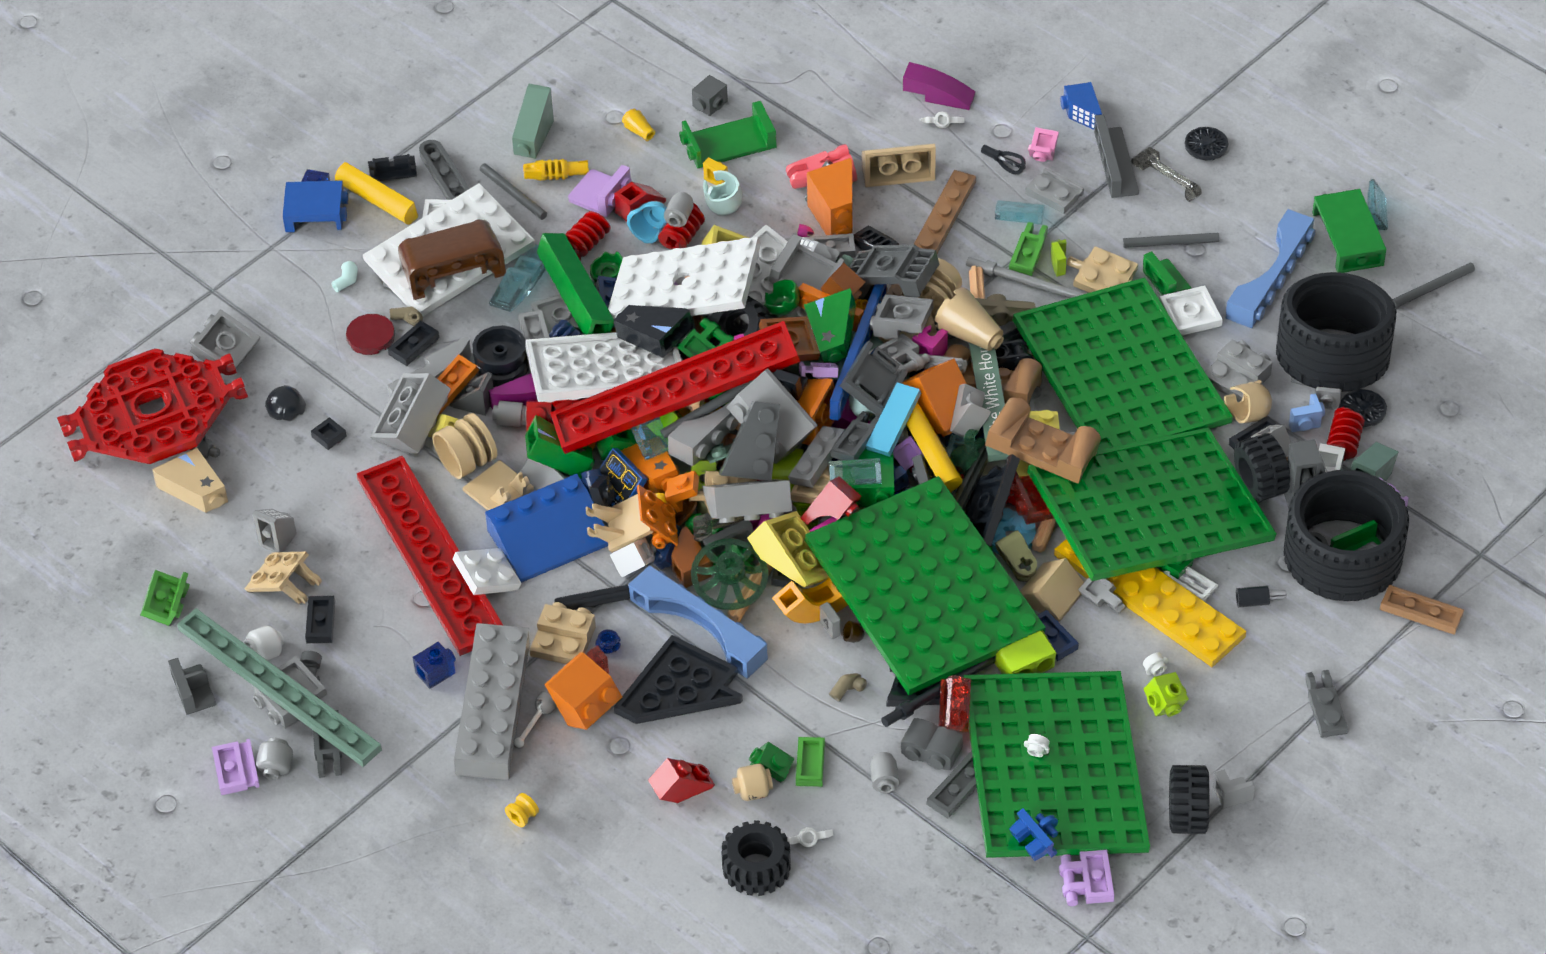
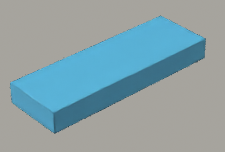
(893, 419)

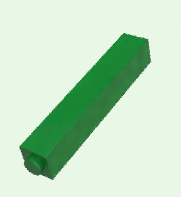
(574, 284)

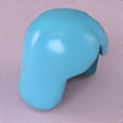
(642, 222)

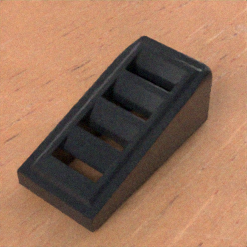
(878, 237)

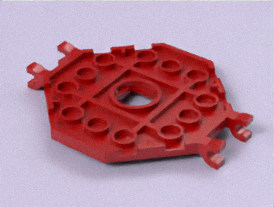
(116, 425)

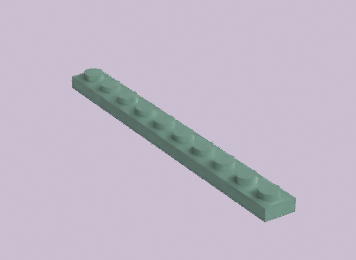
(280, 687)

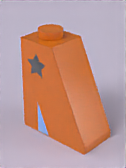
(655, 469)

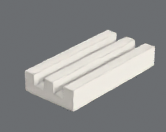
(1205, 594)

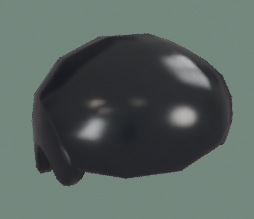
(285, 403)

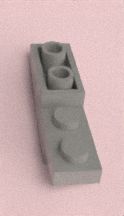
(439, 360)

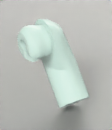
(348, 277)

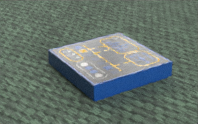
(622, 475)

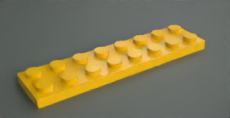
(1171, 610)

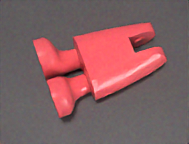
(798, 170)

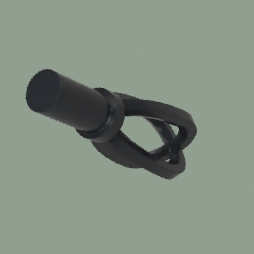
(999, 155)

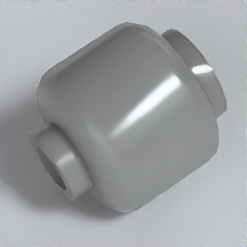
(274, 758)

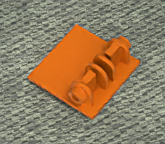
(657, 516)

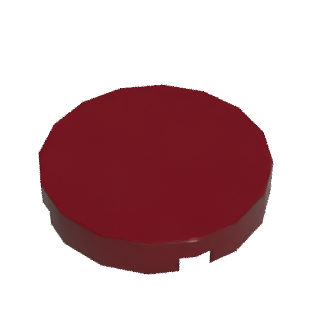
(370, 334)

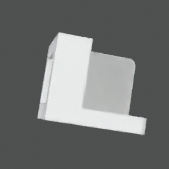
(1332, 456)
(633, 557)

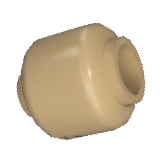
(752, 782)

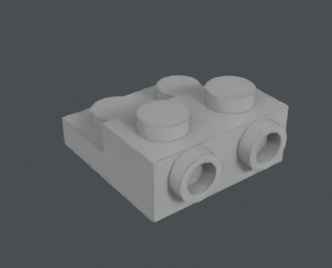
(900, 314)
(223, 336)
(1236, 366)
(297, 671)

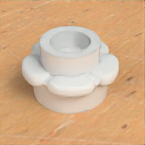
(1155, 664)
(1037, 745)

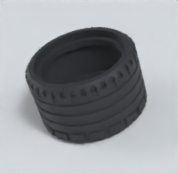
(1342, 304)
(1352, 498)

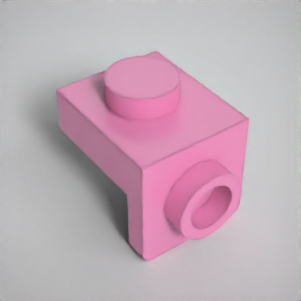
(1043, 144)

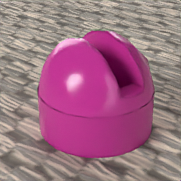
(803, 230)

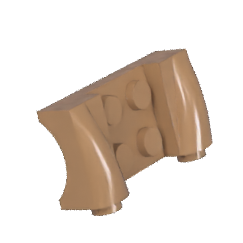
(1014, 384)
(1042, 444)

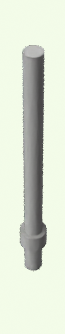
(990, 268)

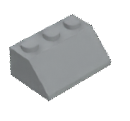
(411, 412)
(793, 420)
(748, 499)

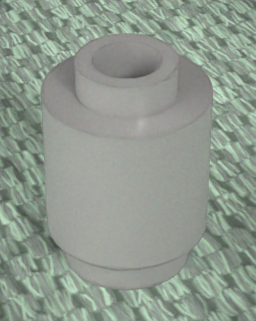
(679, 209)
(509, 414)
(884, 772)

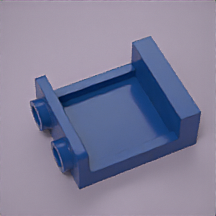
(314, 203)

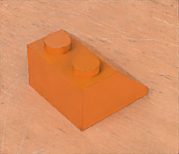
(582, 691)

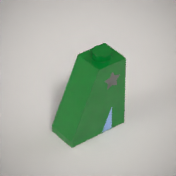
(832, 324)
(545, 448)

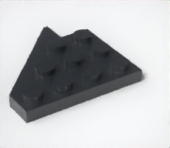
(678, 683)

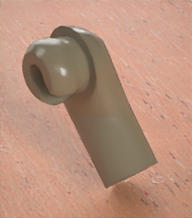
(408, 314)
(847, 682)

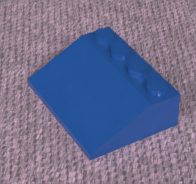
(545, 528)

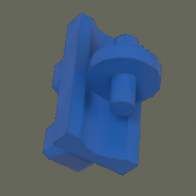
(1041, 844)

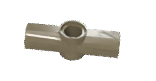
(1002, 309)

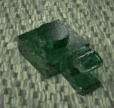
(965, 455)

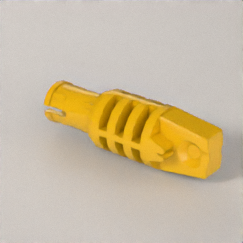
(554, 169)

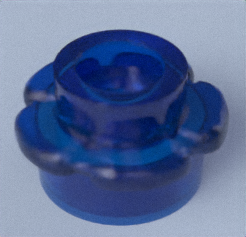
(611, 637)

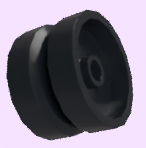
(501, 353)

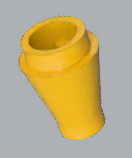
(638, 124)

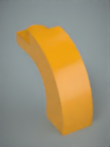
(804, 604)

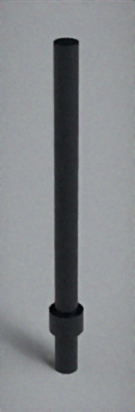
(907, 708)

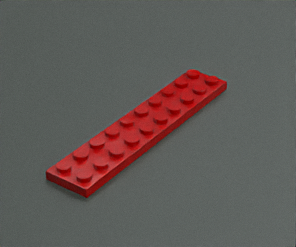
(674, 387)
(426, 550)

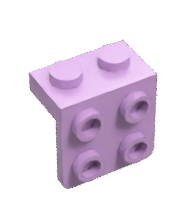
(597, 190)

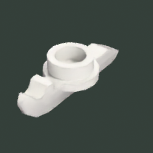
(942, 120)
(808, 836)

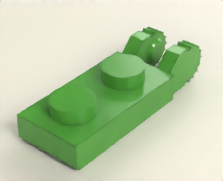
(1028, 250)

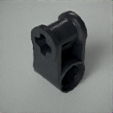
(1010, 354)

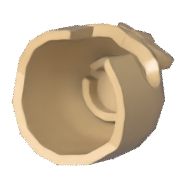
(1254, 404)

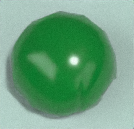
(606, 265)
(783, 298)

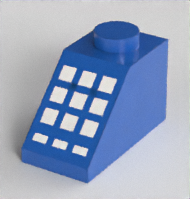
(1081, 103)

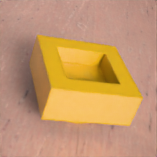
(709, 167)

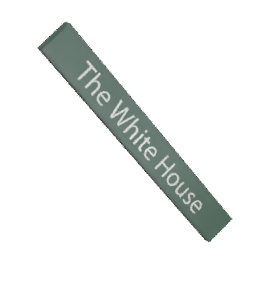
(988, 380)

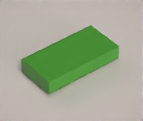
(810, 761)

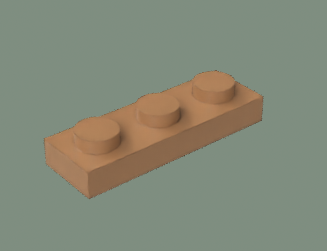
(1422, 609)

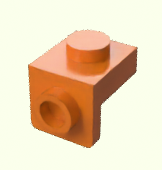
(681, 488)

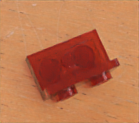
(1029, 501)
(955, 703)

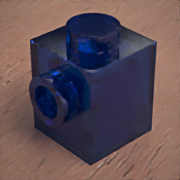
(434, 664)

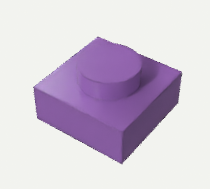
(905, 452)

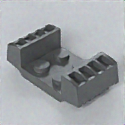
(896, 264)

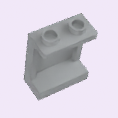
(802, 265)

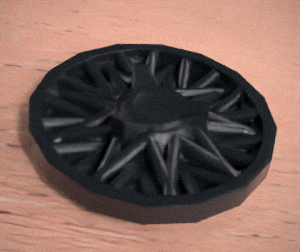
(1206, 143)
(1367, 404)

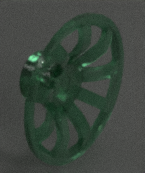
(729, 571)

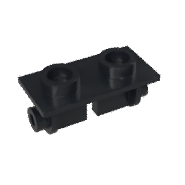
(402, 167)

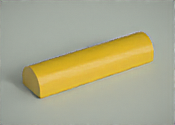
(377, 193)
(933, 449)

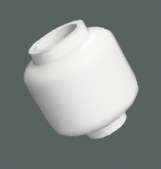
(265, 642)

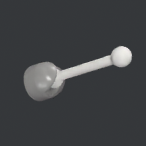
(543, 704)

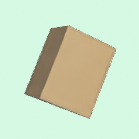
(1053, 588)

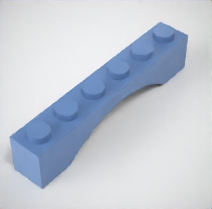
(1250, 299)
(659, 594)

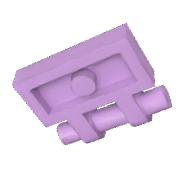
(1096, 877)

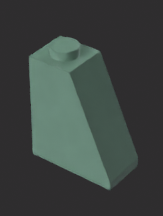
(533, 121)
(1377, 461)

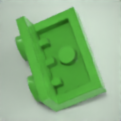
(164, 597)

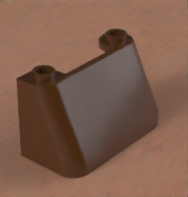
(450, 253)

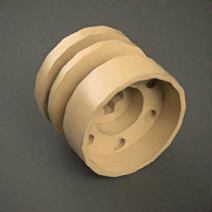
(941, 285)
(464, 446)

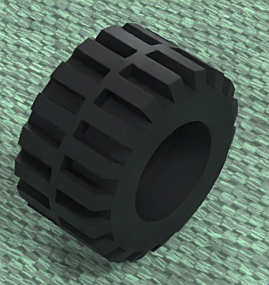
(753, 309)
(1262, 466)
(1189, 799)
(756, 876)

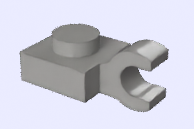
(1100, 592)

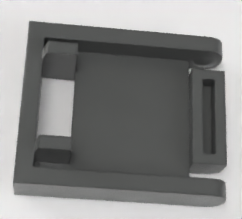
(874, 375)

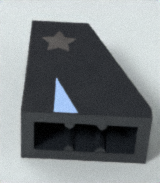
(653, 327)

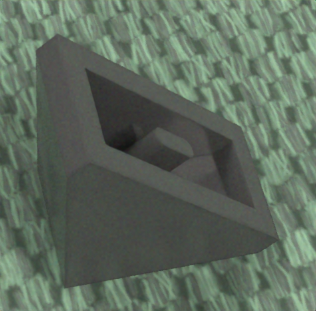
(475, 395)

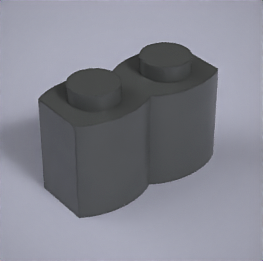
(931, 744)

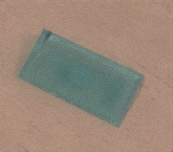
(1377, 205)
(1019, 212)
(857, 471)

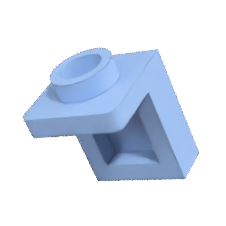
(1307, 416)

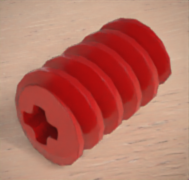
(587, 233)
(679, 237)
(1346, 431)

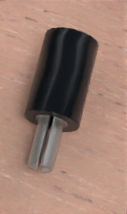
(1257, 596)

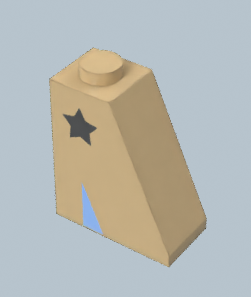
(192, 481)

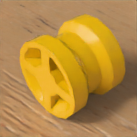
(521, 810)

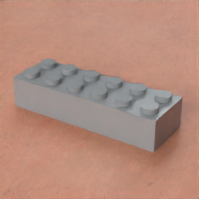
(492, 701)

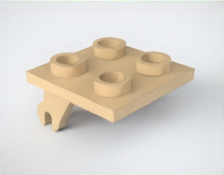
(498, 486)
(623, 523)
(277, 570)

